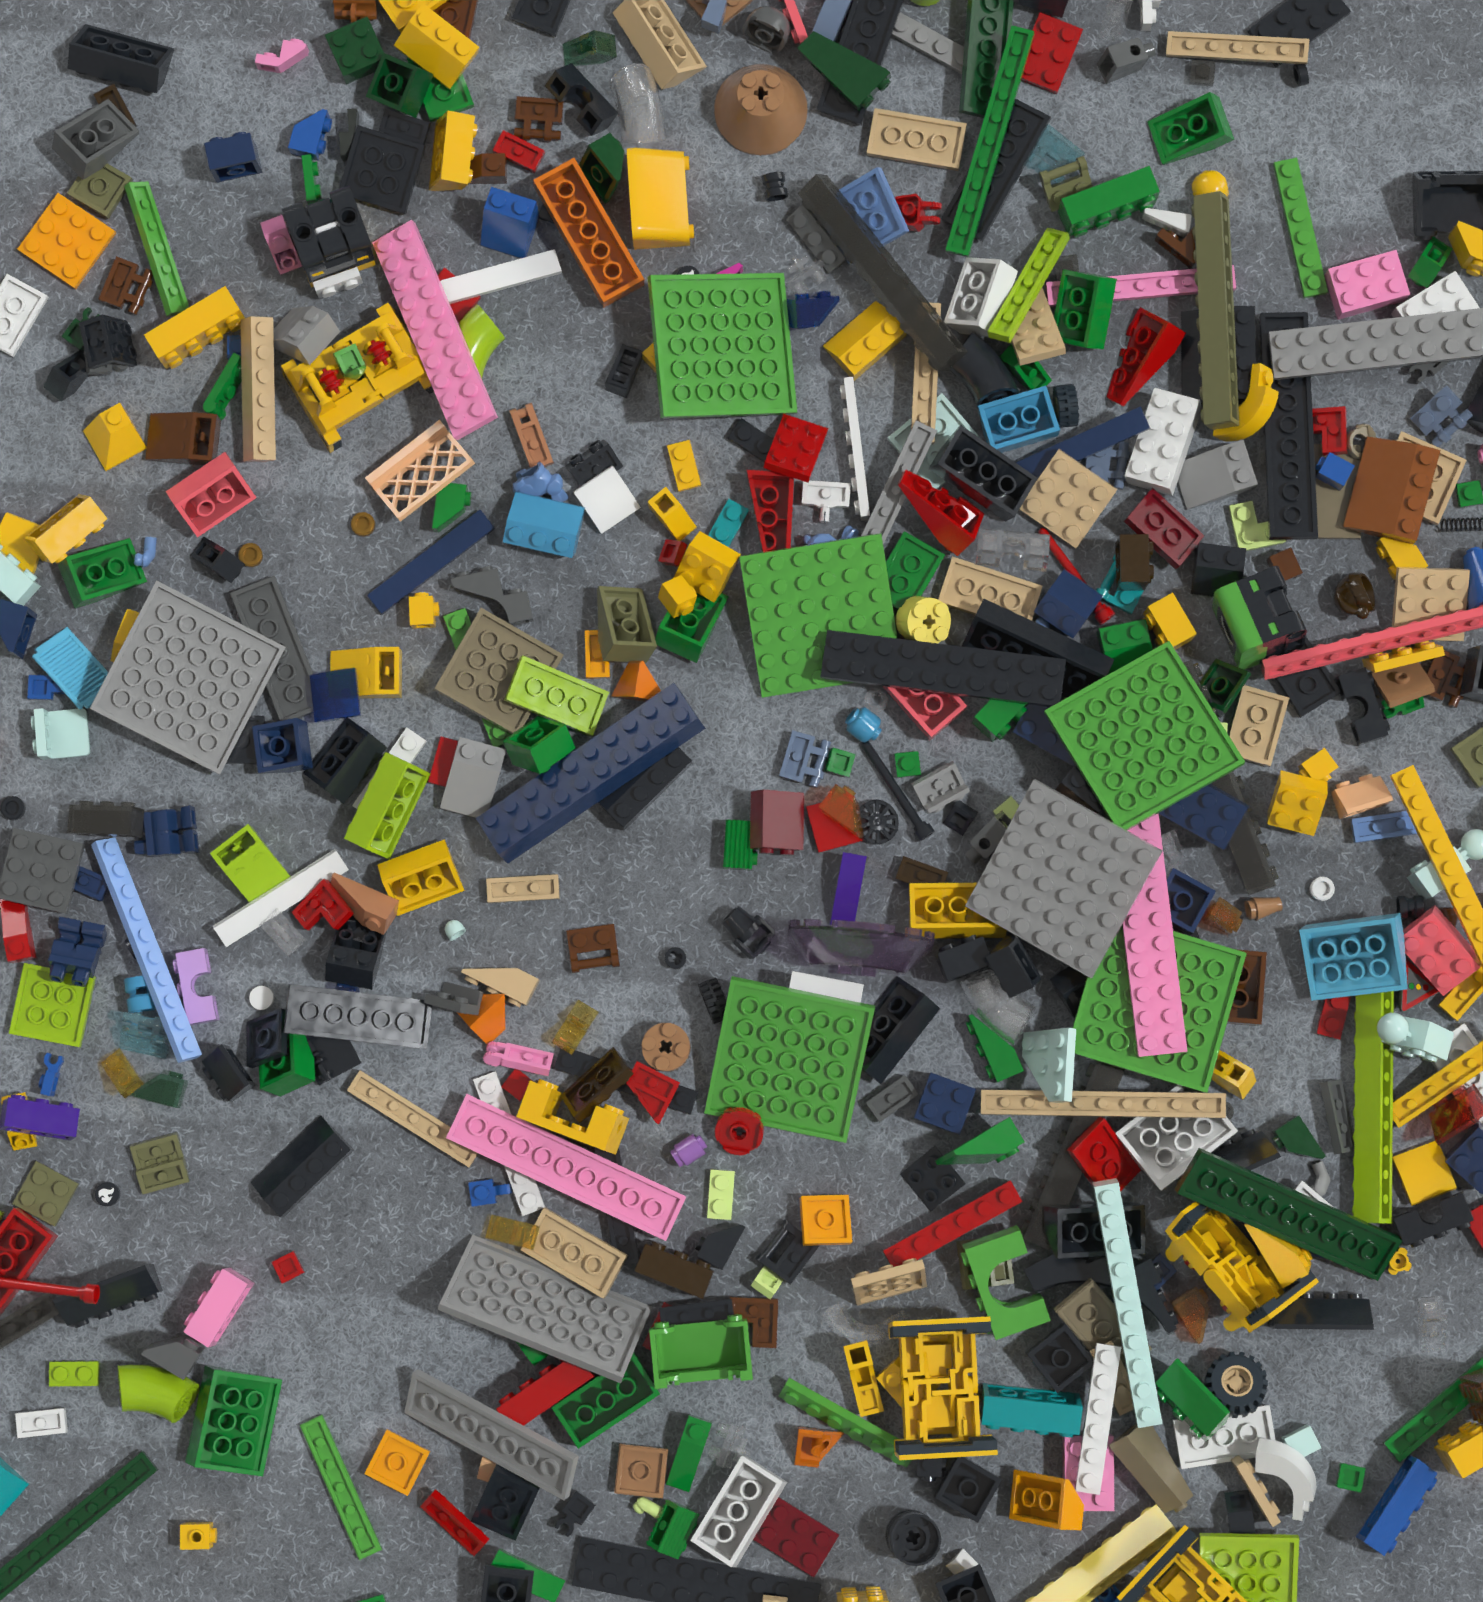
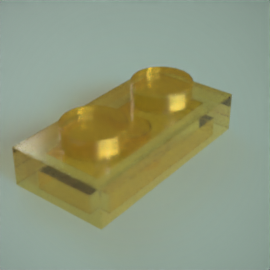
(122, 1073)

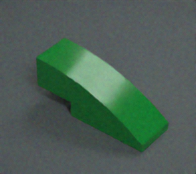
(544, 1583)

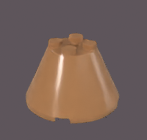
(760, 109)

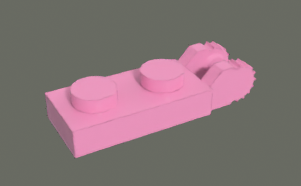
(518, 1057)

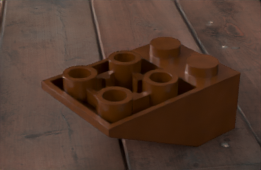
(183, 437)

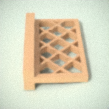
(410, 459)

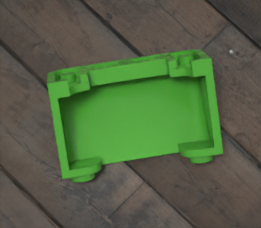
(700, 1351)

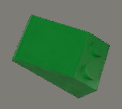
(1191, 129)
(101, 572)
(690, 633)
(1124, 642)
(289, 1071)
(992, 1144)

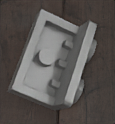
(940, 788)

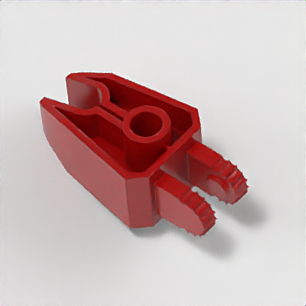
(914, 209)

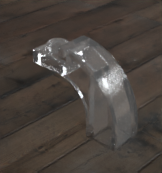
(853, 1331)

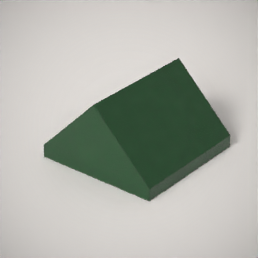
(1224, 684)

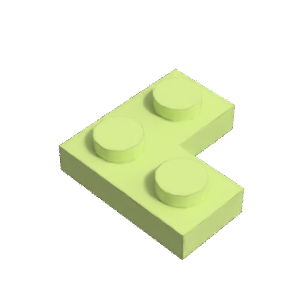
(1246, 529)

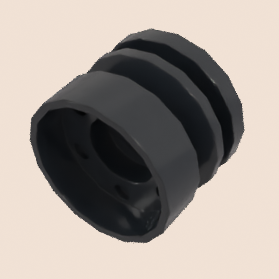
(926, 1543)

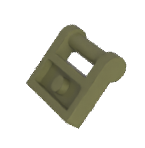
(1068, 187)

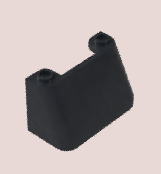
(1445, 199)

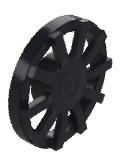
(877, 821)

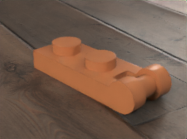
(531, 436)

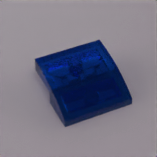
(335, 695)

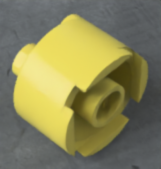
(923, 619)

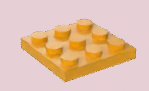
(66, 241)

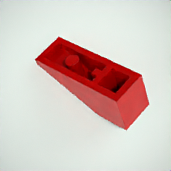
(17, 932)

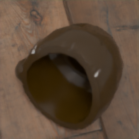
(1355, 595)

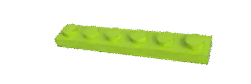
(1028, 285)

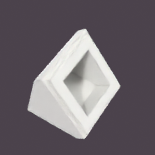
(961, 1562)

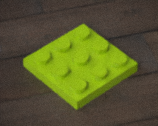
(51, 1008)

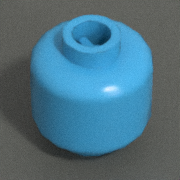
(863, 724)

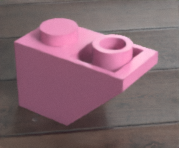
(280, 244)

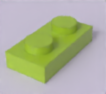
(74, 1373)

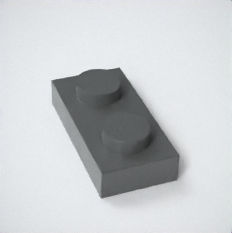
(892, 1098)

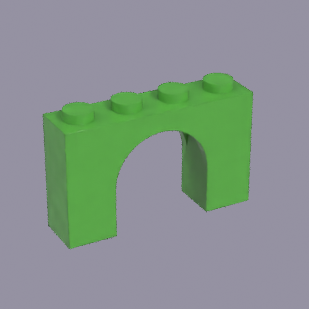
(982, 1257)

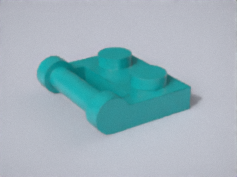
(1122, 600)

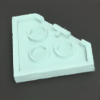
(1051, 1061)

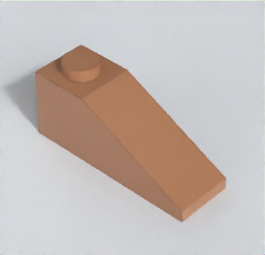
(369, 906)

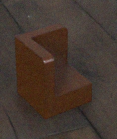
(1287, 564)

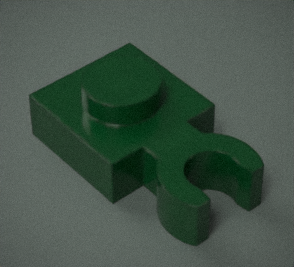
(73, 333)

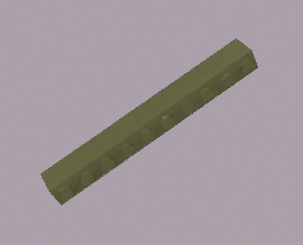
(1216, 310)

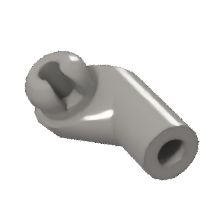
(1323, 1178)

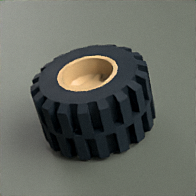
(1237, 1383)

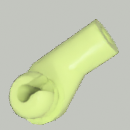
(645, 1505)

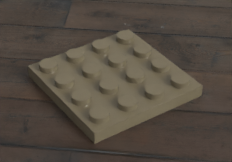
(485, 666)

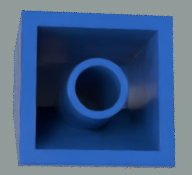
(509, 223)

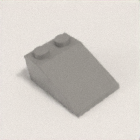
(304, 333)
(1216, 475)
(472, 777)

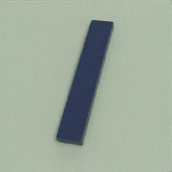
(1091, 441)
(431, 562)

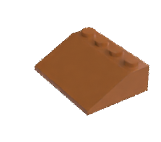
(1391, 489)

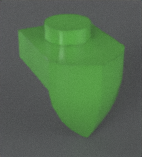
(350, 362)

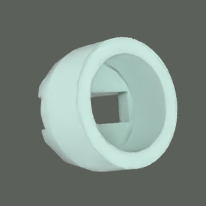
(454, 929)

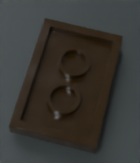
(596, 1085)

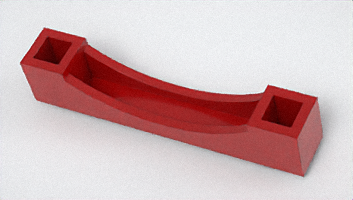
(954, 1224)

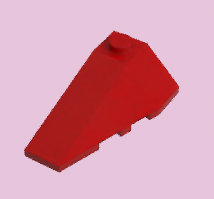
(1148, 349)
(949, 519)

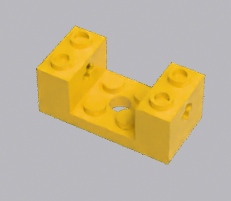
(542, 1103)

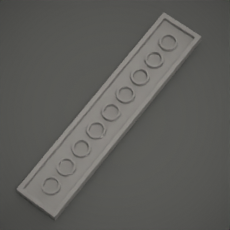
(1376, 344)

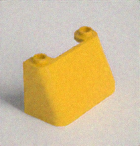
(658, 198)

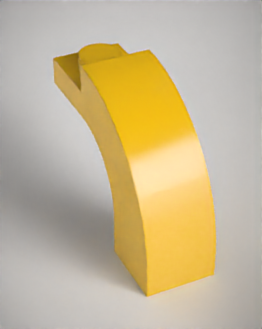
(1256, 407)
(863, 1378)

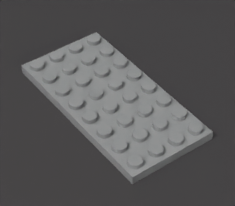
(544, 1309)

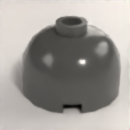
(767, 28)

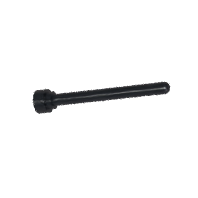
(921, 828)

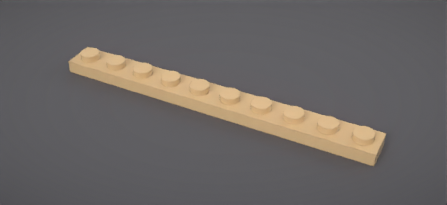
(1105, 1104)

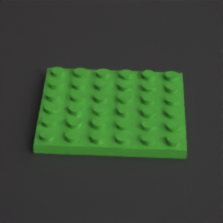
(722, 345)
(805, 592)
(1144, 737)
(1207, 990)
(790, 1058)

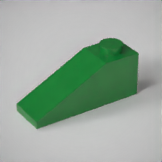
(689, 1452)

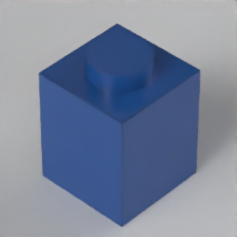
(1333, 470)

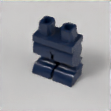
(159, 835)
(76, 958)

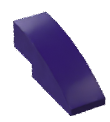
(848, 887)

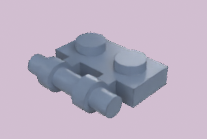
(1438, 409)
(1100, 463)
(798, 755)

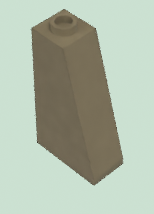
(1152, 1467)

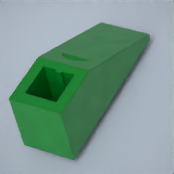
(1000, 1056)

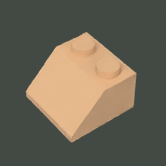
(1360, 796)

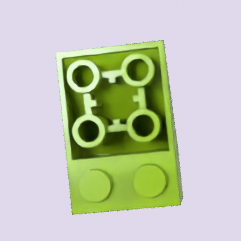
(249, 863)

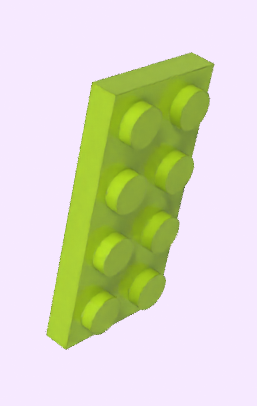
(556, 695)

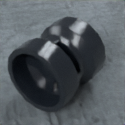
(775, 186)
(1410, 906)

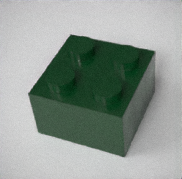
(355, 49)
(399, 85)

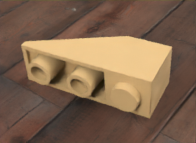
(509, 981)

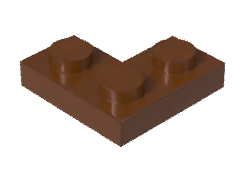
(763, 1315)

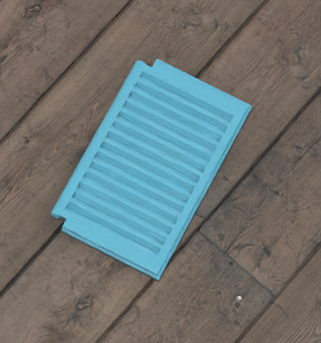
(71, 667)

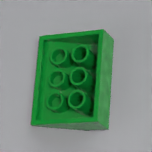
(233, 1421)

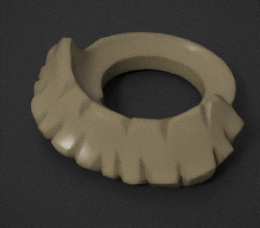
(1360, 429)

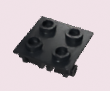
(331, 1057)
(932, 1181)

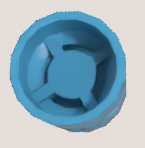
(140, 1002)

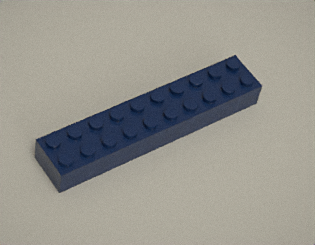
(590, 773)
(1205, 813)

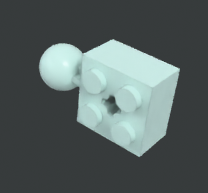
(1424, 876)
(1415, 1037)

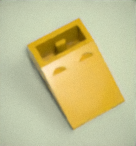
(376, 667)

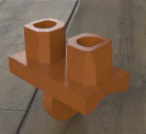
(355, 9)

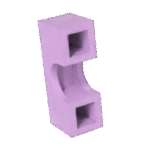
(191, 966)

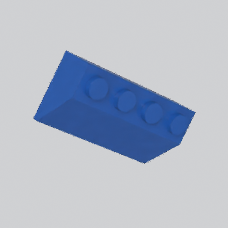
(1397, 1504)

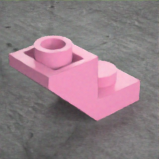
(291, 53)

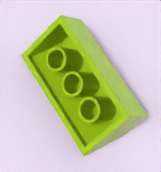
(387, 805)

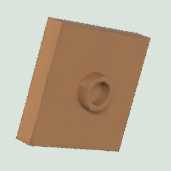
(1403, 684)
(641, 1471)

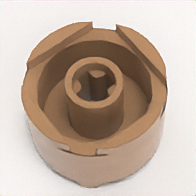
(679, 1050)

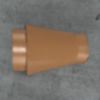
(1260, 907)

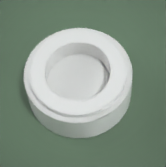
(1322, 888)
(261, 998)

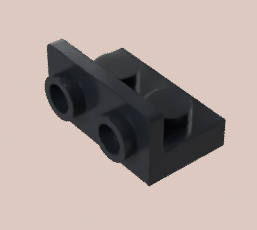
(593, 462)

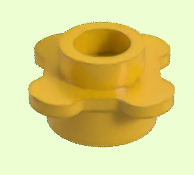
(1404, 1264)

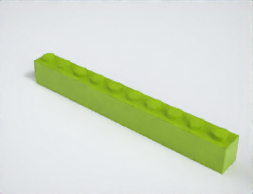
(1372, 1111)

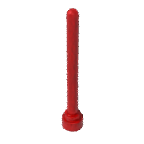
(1101, 611)
(88, 1293)

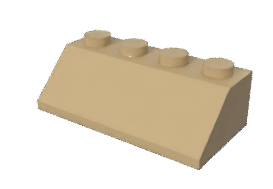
(659, 41)

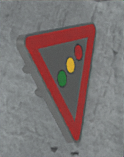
(1418, 988)

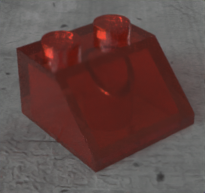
(1456, 1113)

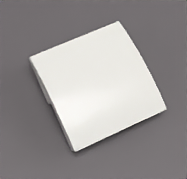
(606, 499)

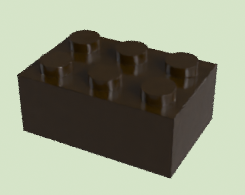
(675, 1269)

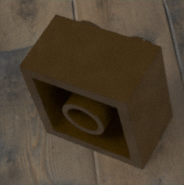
(1132, 562)

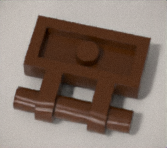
(538, 110)
(119, 284)
(1441, 673)

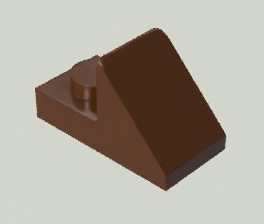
(1181, 250)

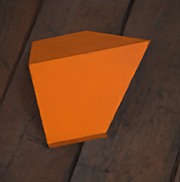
(636, 683)
(491, 1017)
(814, 1445)

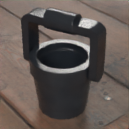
(743, 926)

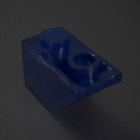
(810, 311)

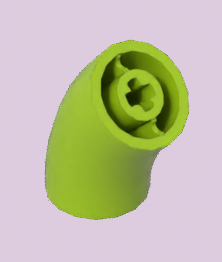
(480, 335)
(155, 1391)

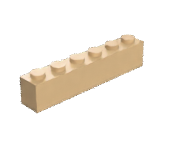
(258, 389)

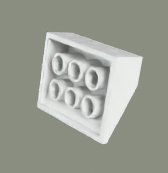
(1167, 1145)

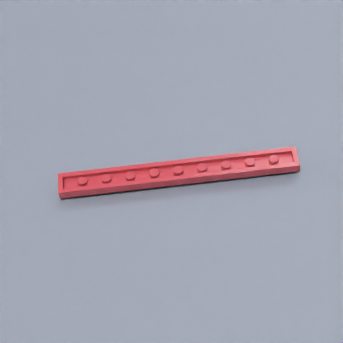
(1372, 643)

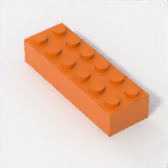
(588, 232)

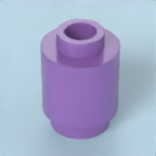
(688, 1150)

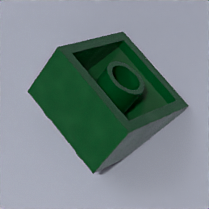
(603, 165)

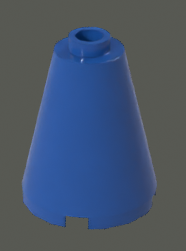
(1474, 562)

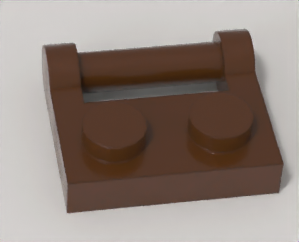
(591, 940)

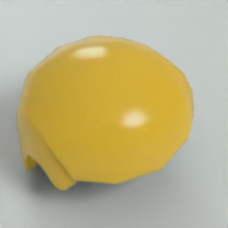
(1209, 182)

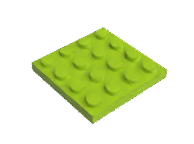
(1254, 1564)

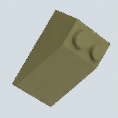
(624, 625)

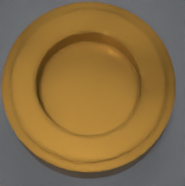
(363, 524)
(250, 555)

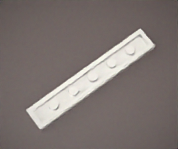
(501, 276)
(280, 897)

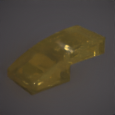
(575, 1027)
(512, 1232)

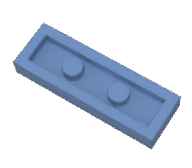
(1382, 827)

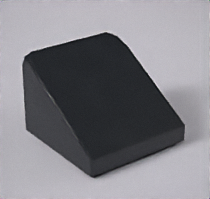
(960, 817)

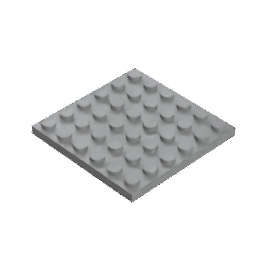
(187, 677)
(1063, 878)

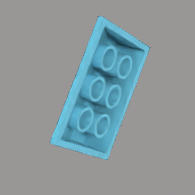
(1355, 956)

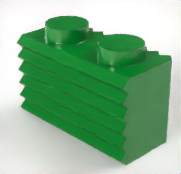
(737, 846)
(673, 1529)

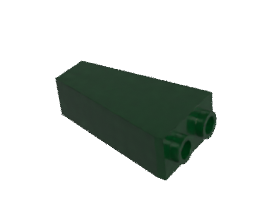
(845, 70)

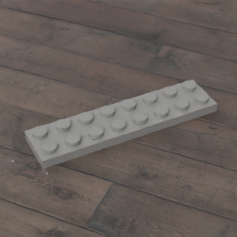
(491, 1434)

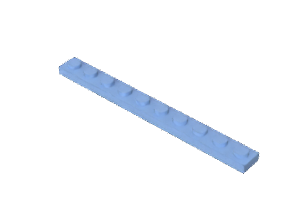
(146, 950)

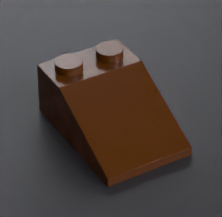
(1249, 995)

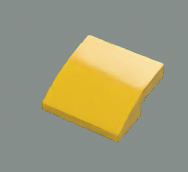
(12, 534)
(1424, 1173)

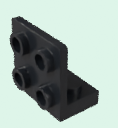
(107, 341)

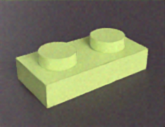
(720, 1194)

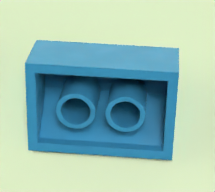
(1019, 420)
(544, 524)

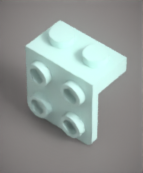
(60, 733)

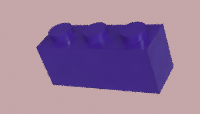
(39, 1118)

